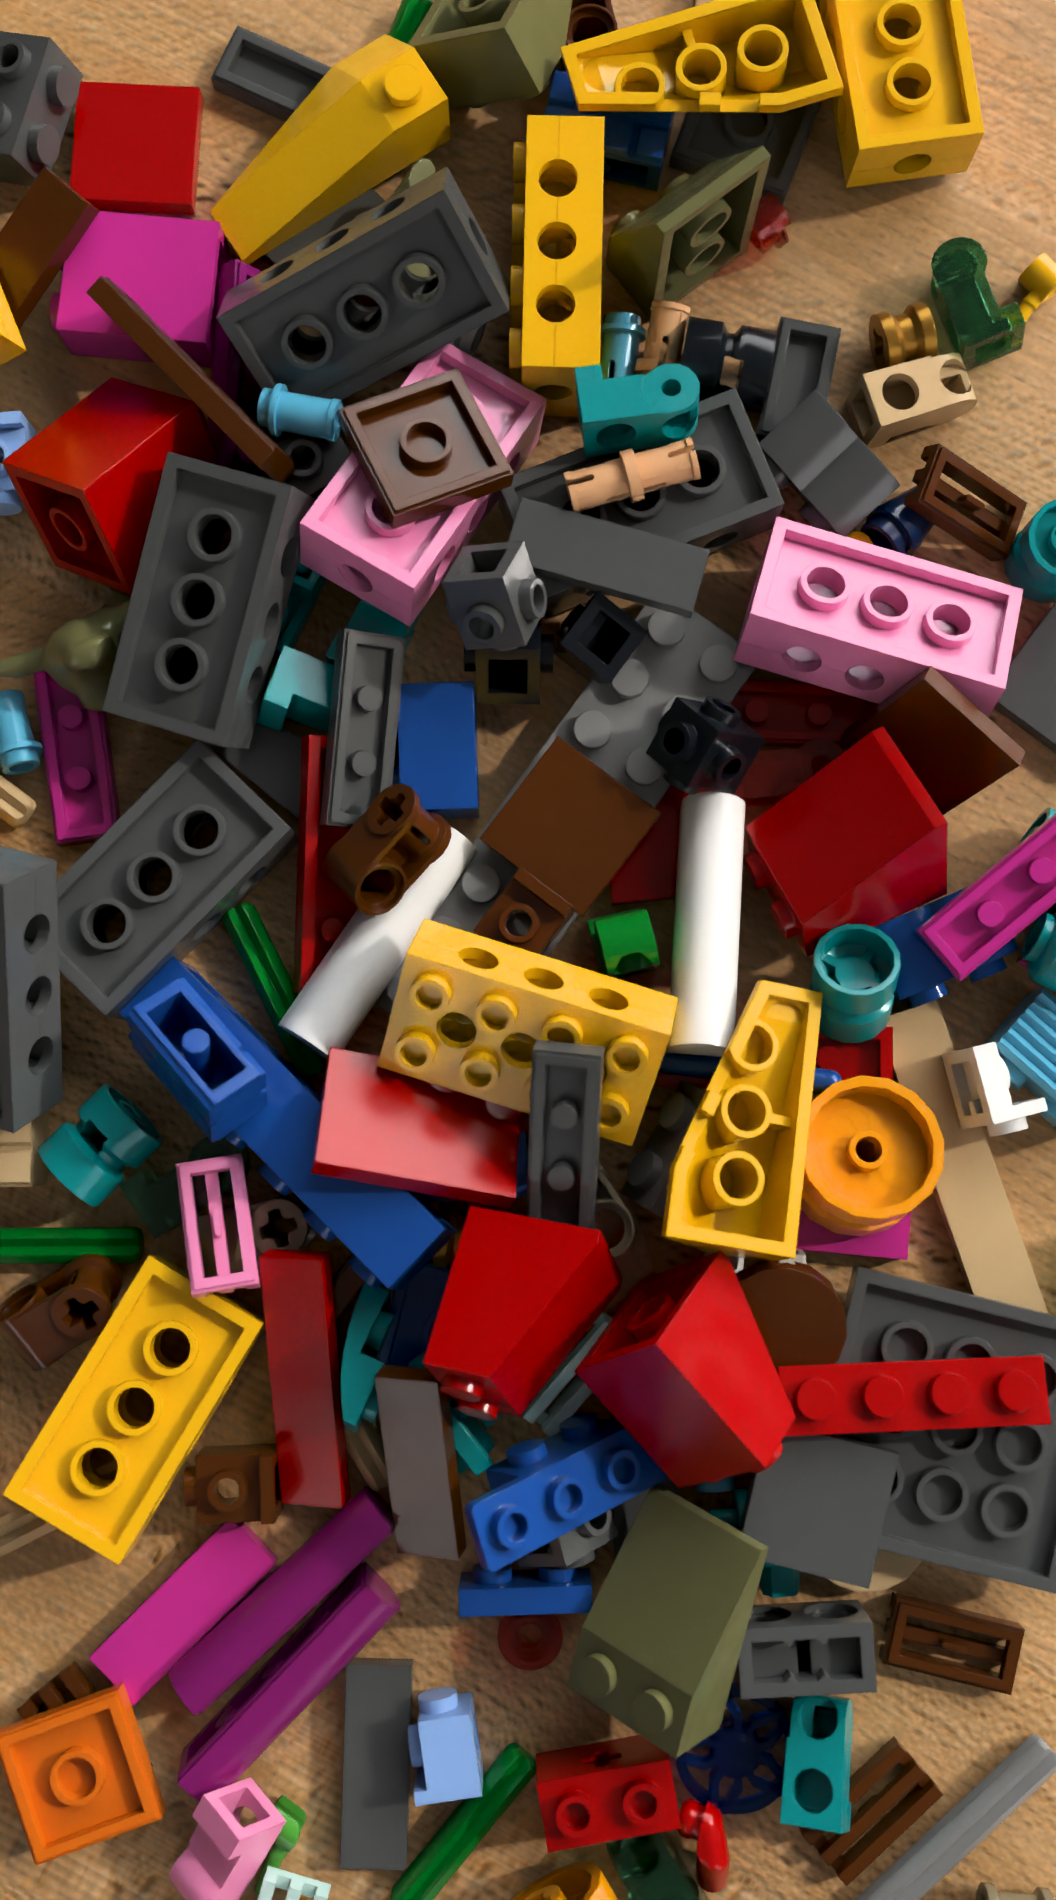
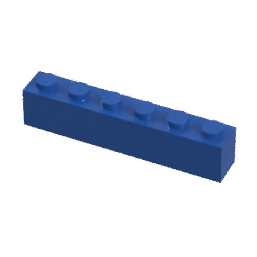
(383, 1226)

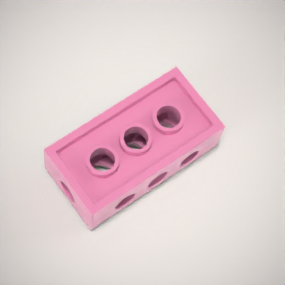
(400, 568)
(874, 618)

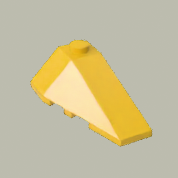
(709, 60)
(342, 140)
(746, 1147)

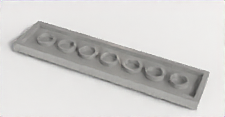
(612, 729)

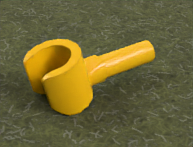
(1040, 282)

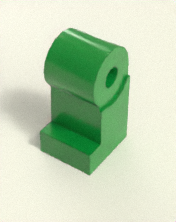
(624, 943)

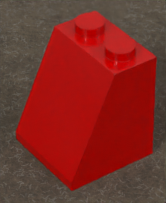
(98, 475)
(849, 845)
(516, 1308)
(692, 1375)

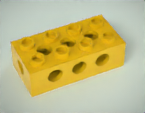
(906, 89)
(556, 256)
(479, 1005)
(58, 1471)

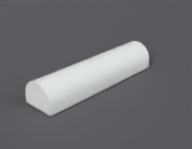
(707, 923)
(370, 955)

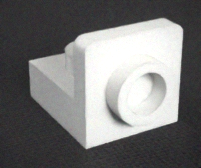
(981, 1091)

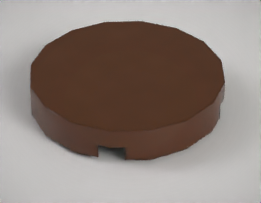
(795, 1312)

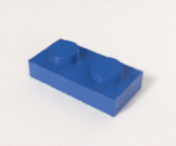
(524, 1591)

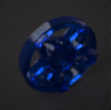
(736, 1753)

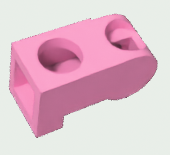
(220, 1851)

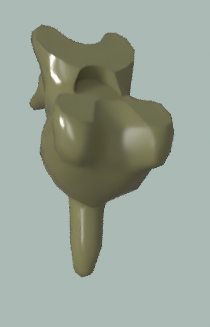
(79, 652)

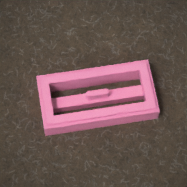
(225, 1280)

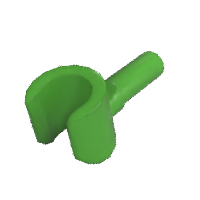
(287, 1837)

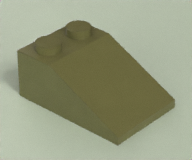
(492, 47)
(689, 231)
(670, 1623)

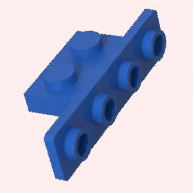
(556, 1487)

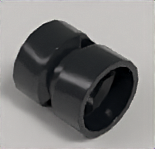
(704, 354)

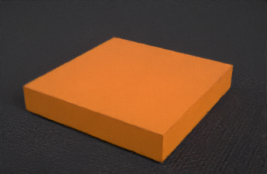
(80, 1774)

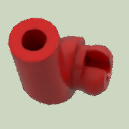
(712, 1853)

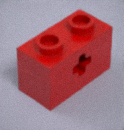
(605, 1792)

